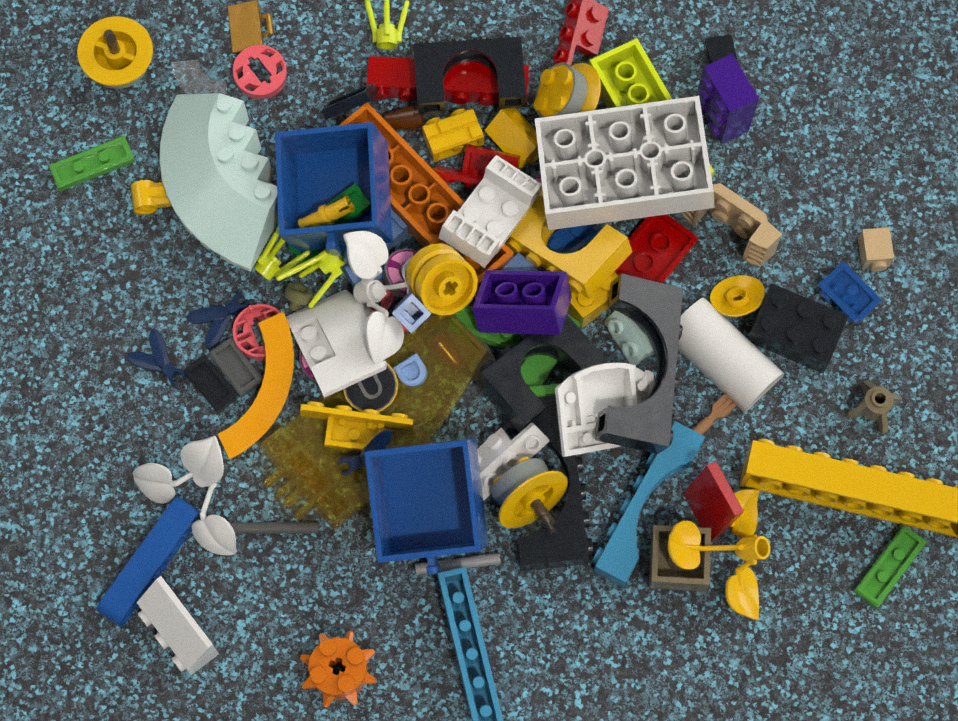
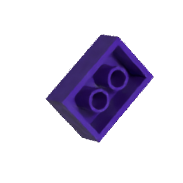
(726, 99)
(522, 302)

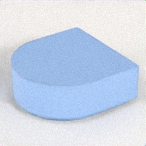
(412, 371)

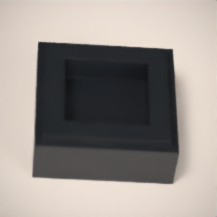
(719, 47)

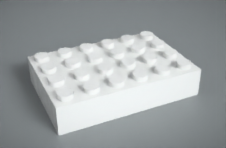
(624, 163)

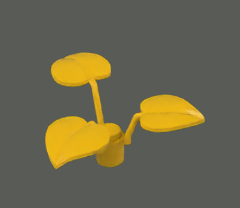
(740, 588)

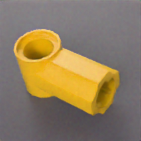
(148, 197)

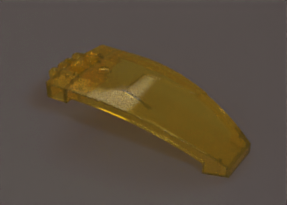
(298, 449)

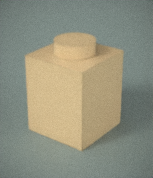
(876, 249)

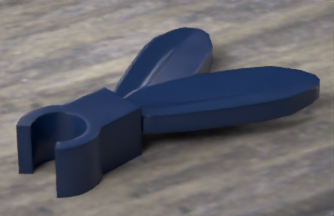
(219, 316)
(159, 362)
(357, 461)

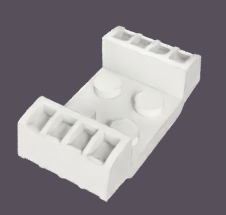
(491, 212)

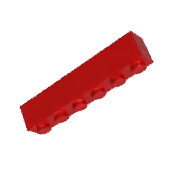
(462, 83)

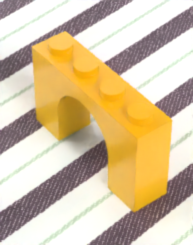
(585, 268)

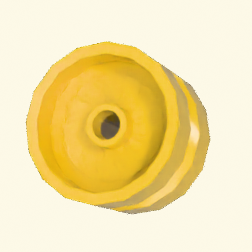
(441, 279)

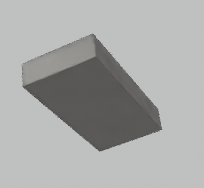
(236, 367)

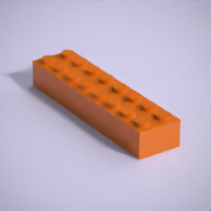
(420, 193)

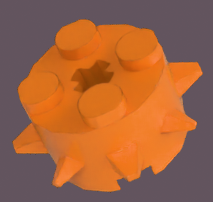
(345, 684)

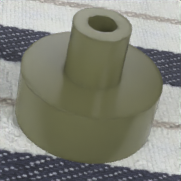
(297, 295)

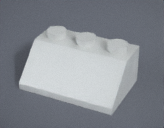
(175, 627)

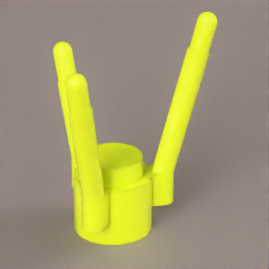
(386, 36)
(326, 263)
(269, 265)

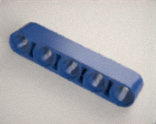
(148, 561)

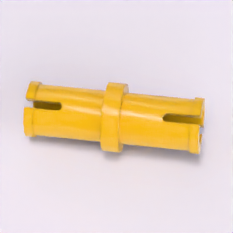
(327, 214)

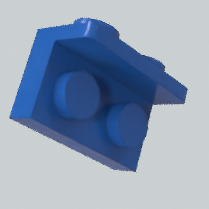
(571, 239)

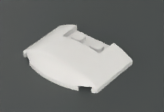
(335, 341)
(591, 391)

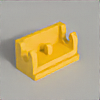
(514, 135)

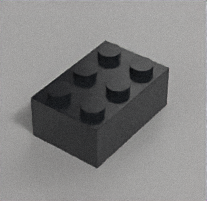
(797, 328)

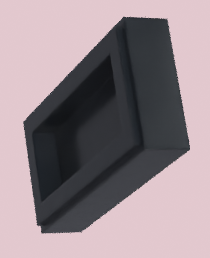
(349, 101)
(211, 384)

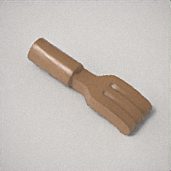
(719, 410)

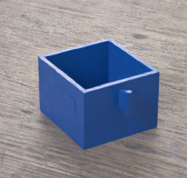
(318, 167)
(426, 501)

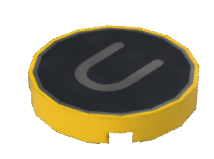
(374, 392)

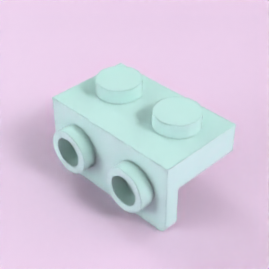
(629, 337)

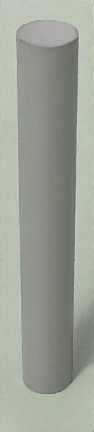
(468, 562)

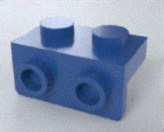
(849, 293)

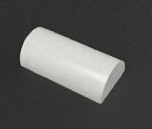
(726, 355)

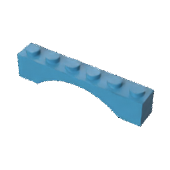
(621, 553)

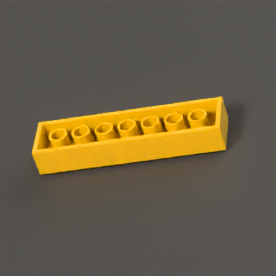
(851, 487)

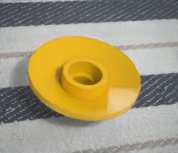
(737, 295)

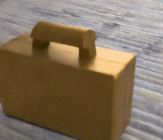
(246, 25)

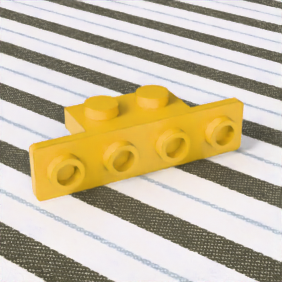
(353, 429)

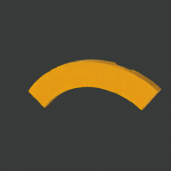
(273, 391)

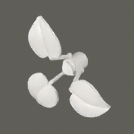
(365, 256)
(206, 466)

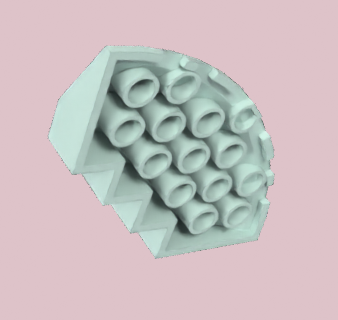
(218, 177)

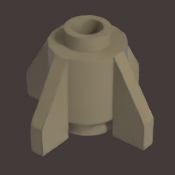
(875, 405)

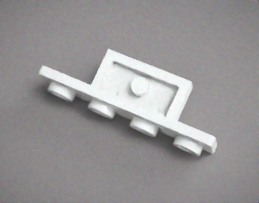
(502, 453)

